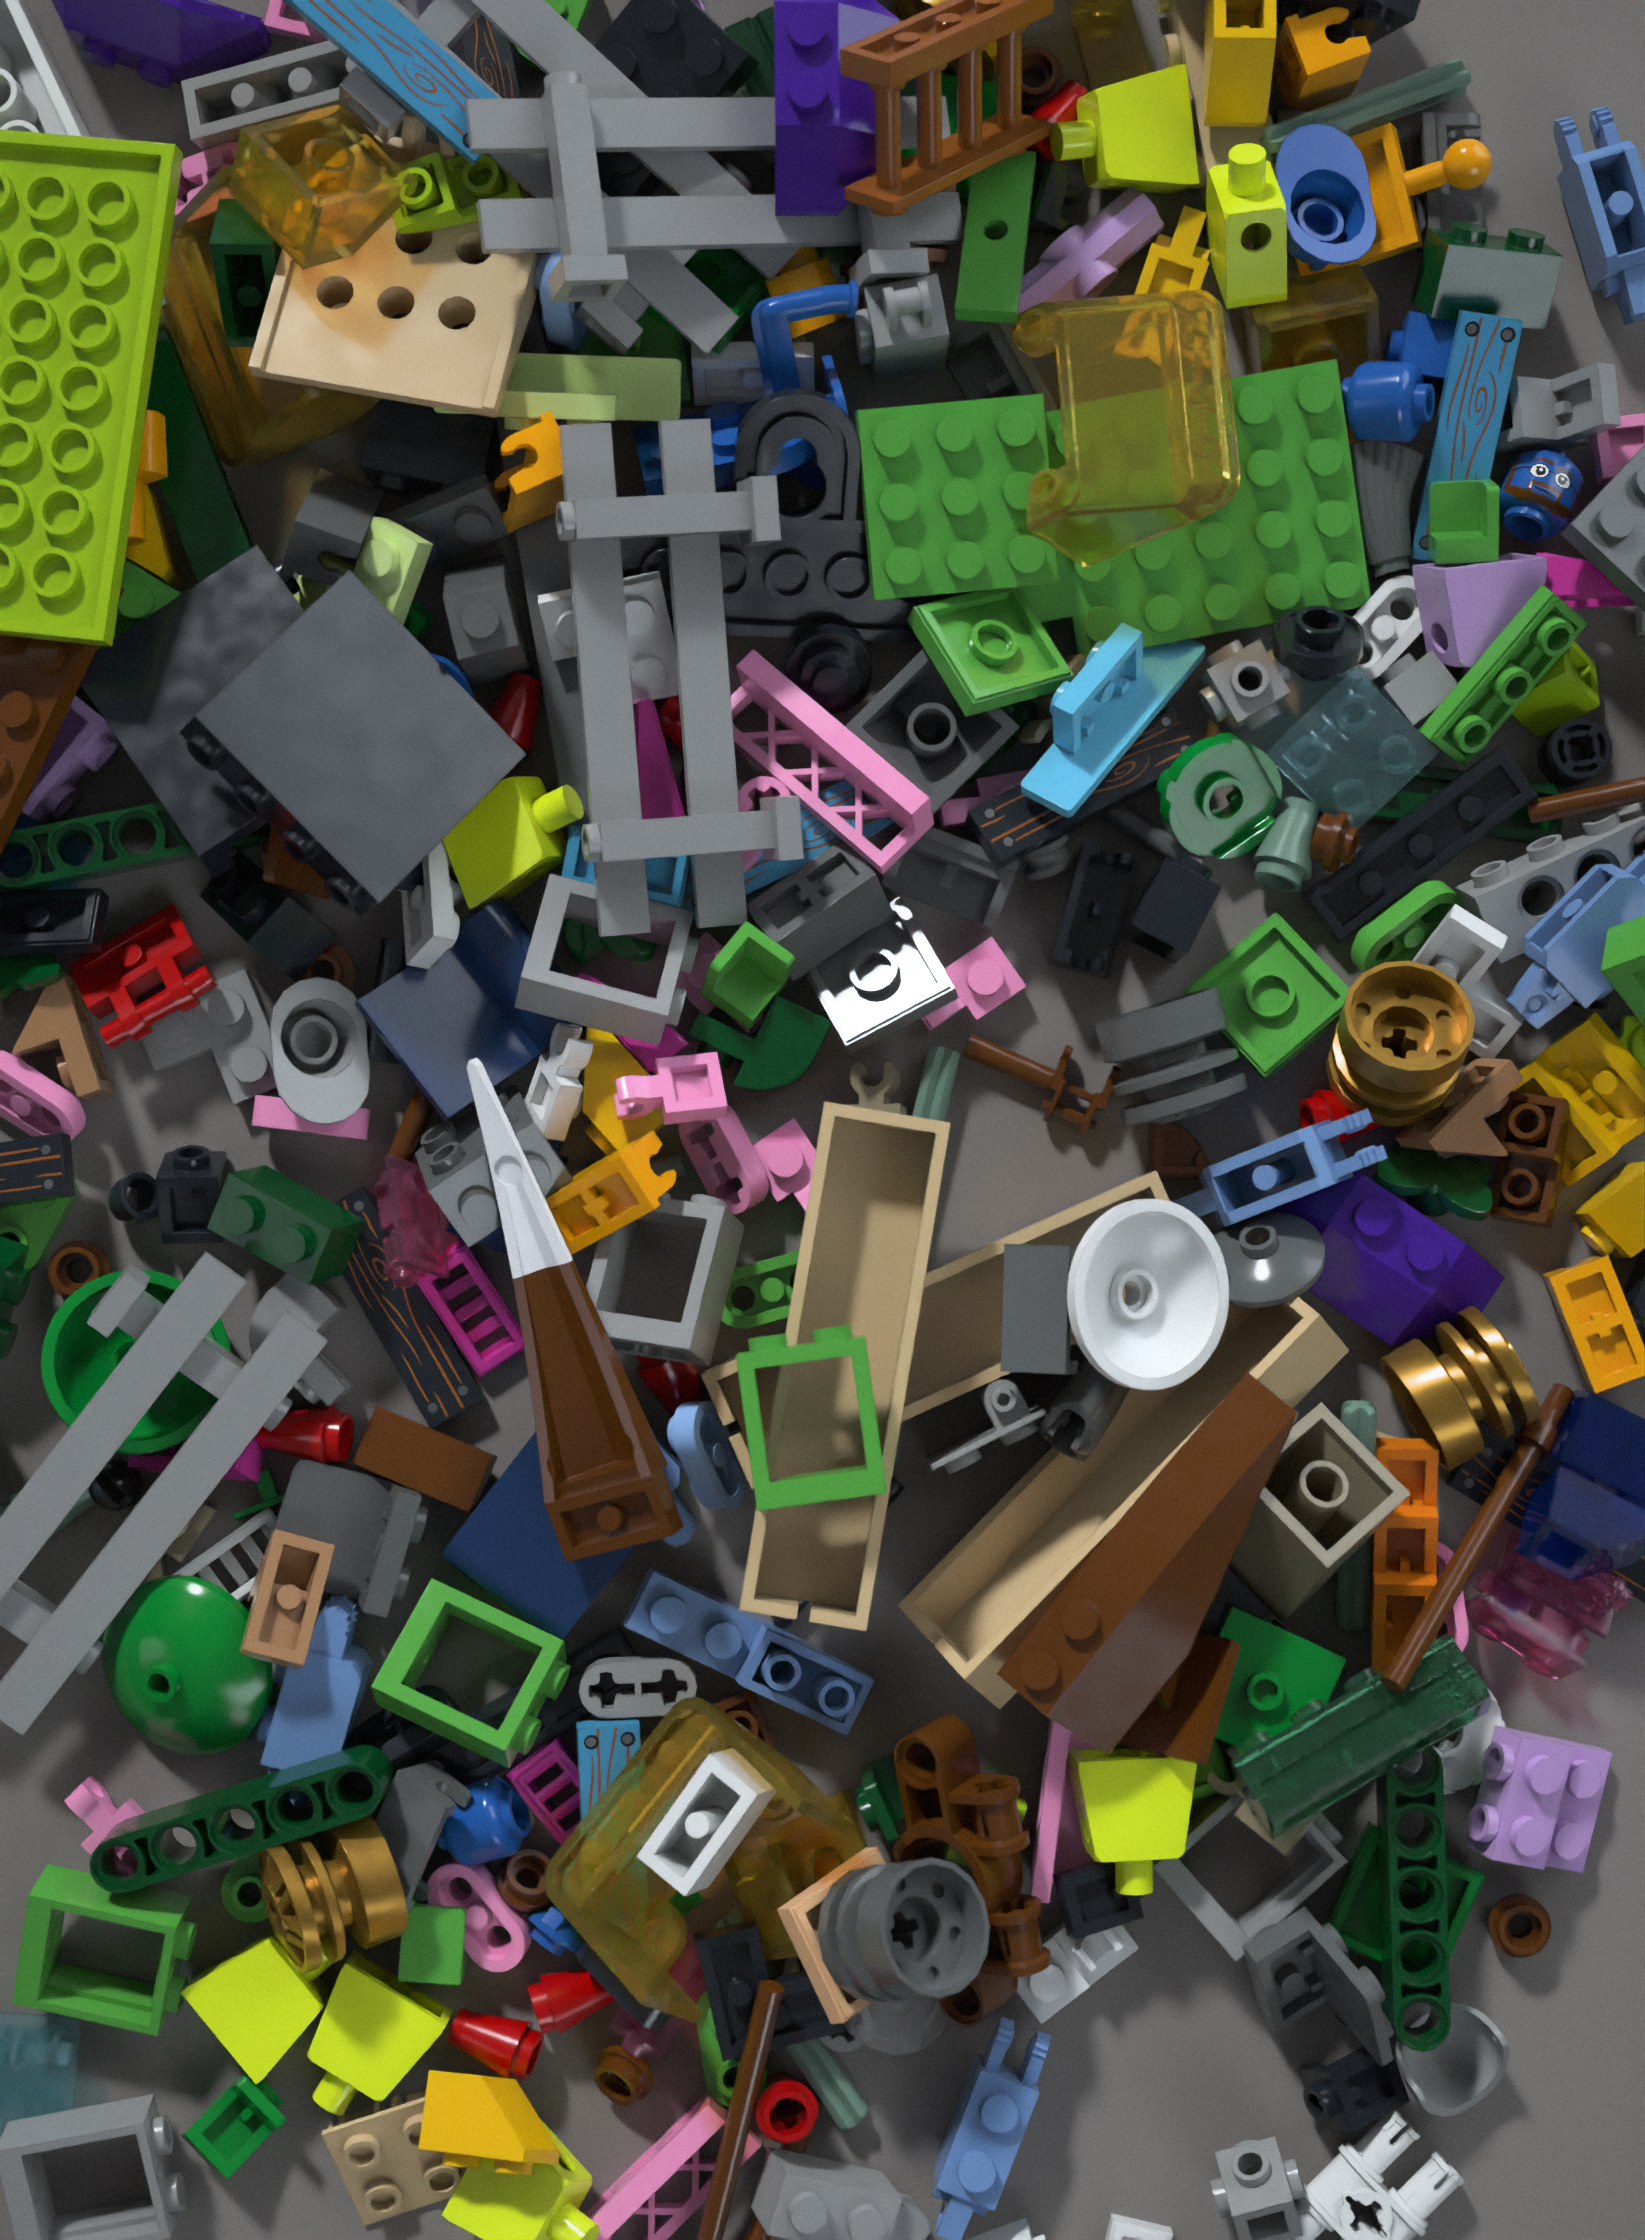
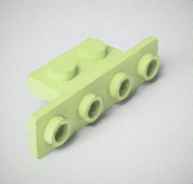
(589, 389)

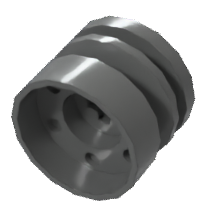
(1171, 1057)
(904, 1930)

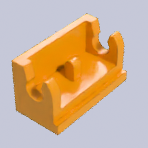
(1312, 68)
(538, 481)
(609, 1193)
(1597, 1323)

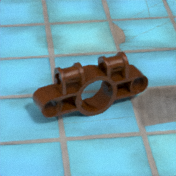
(979, 1817)

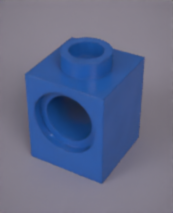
(1423, 343)

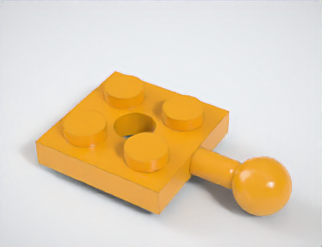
(1392, 187)

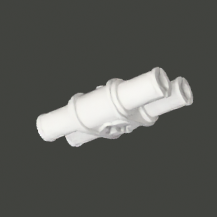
(1358, 2175)

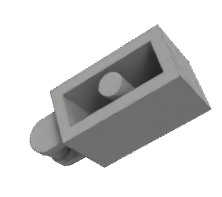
(902, 328)
(832, 2201)

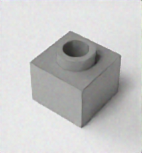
(1417, 686)

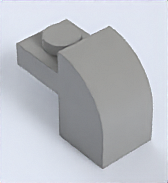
(1559, 410)
(316, 1308)

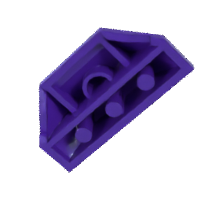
(163, 37)
(819, 115)
(1390, 1262)

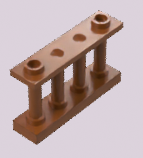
(921, 50)

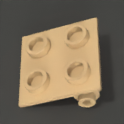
(382, 2160)

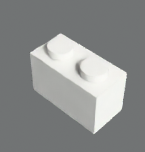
(707, 1822)

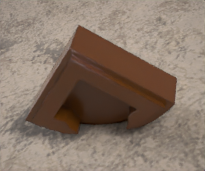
(1174, 1152)

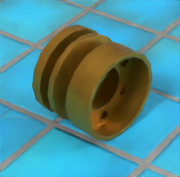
(1400, 1042)
(1469, 1382)
(344, 1886)

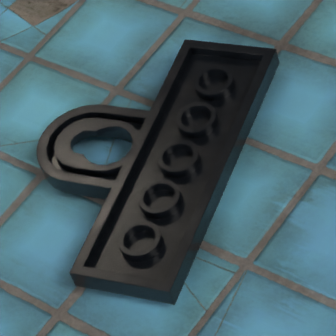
(821, 562)

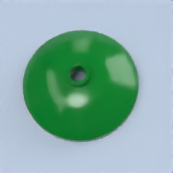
(81, 1359)
(194, 1640)

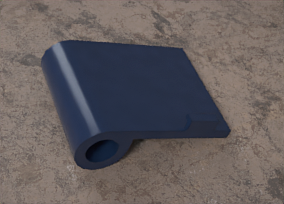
(463, 1011)
(516, 1555)

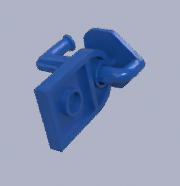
(779, 372)

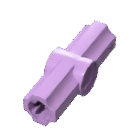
(1088, 257)

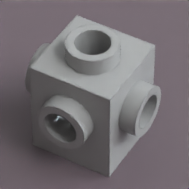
(1230, 703)
(1258, 2190)

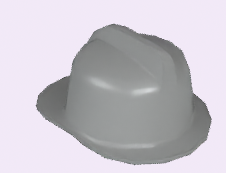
(320, 1051)

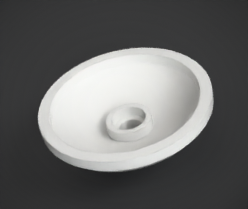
(1172, 1298)

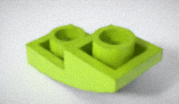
(450, 192)

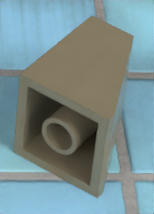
(1313, 1513)

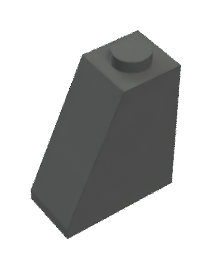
(485, 620)

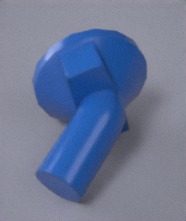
(554, 1931)

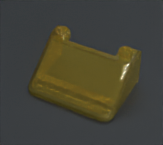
(1139, 416)

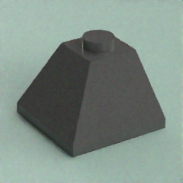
(926, 734)

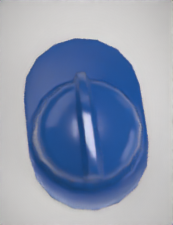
(1325, 197)

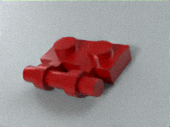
(134, 964)

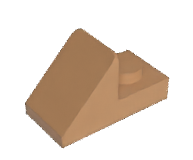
(64, 1022)
(1460, 1122)
(286, 1599)

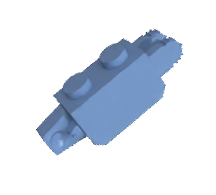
(1606, 209)
(1571, 942)
(1280, 1171)
(321, 1699)
(986, 2130)

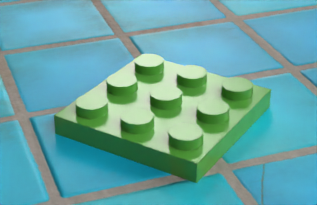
(952, 496)

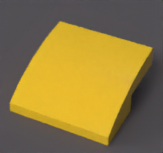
(1602, 1091)

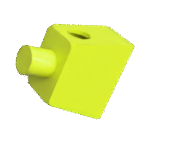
(1134, 134)
(1242, 208)
(511, 838)
(1131, 1810)
(258, 2002)
(371, 2033)
(524, 2205)

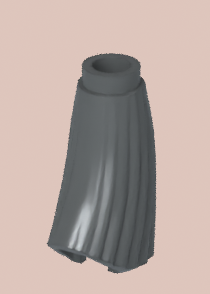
(1384, 489)
(1082, 1412)

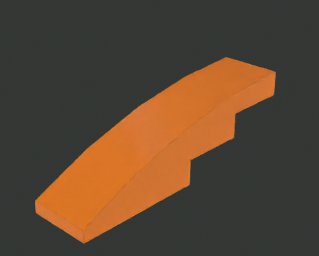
(1404, 1546)

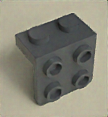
(459, 1171)
(367, 1523)
(1305, 1965)

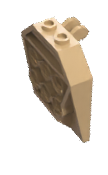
(412, 356)

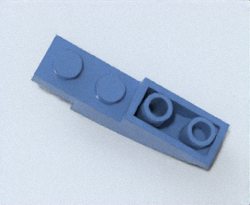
(748, 1650)

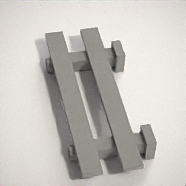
(589, 225)
(654, 276)
(691, 519)
(167, 1341)

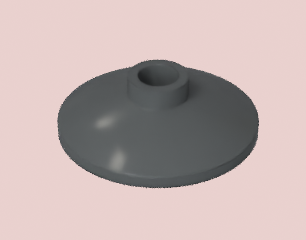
(1270, 1258)

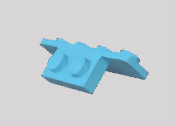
(1105, 714)

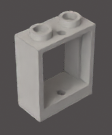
(594, 1003)
(697, 1333)
(1274, 1904)
(28, 2187)

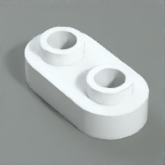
(1383, 633)

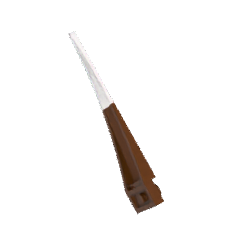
(592, 1436)

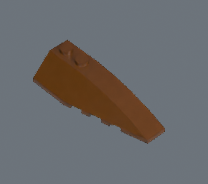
(1152, 1579)

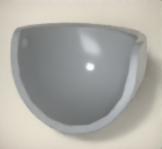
(1460, 2068)

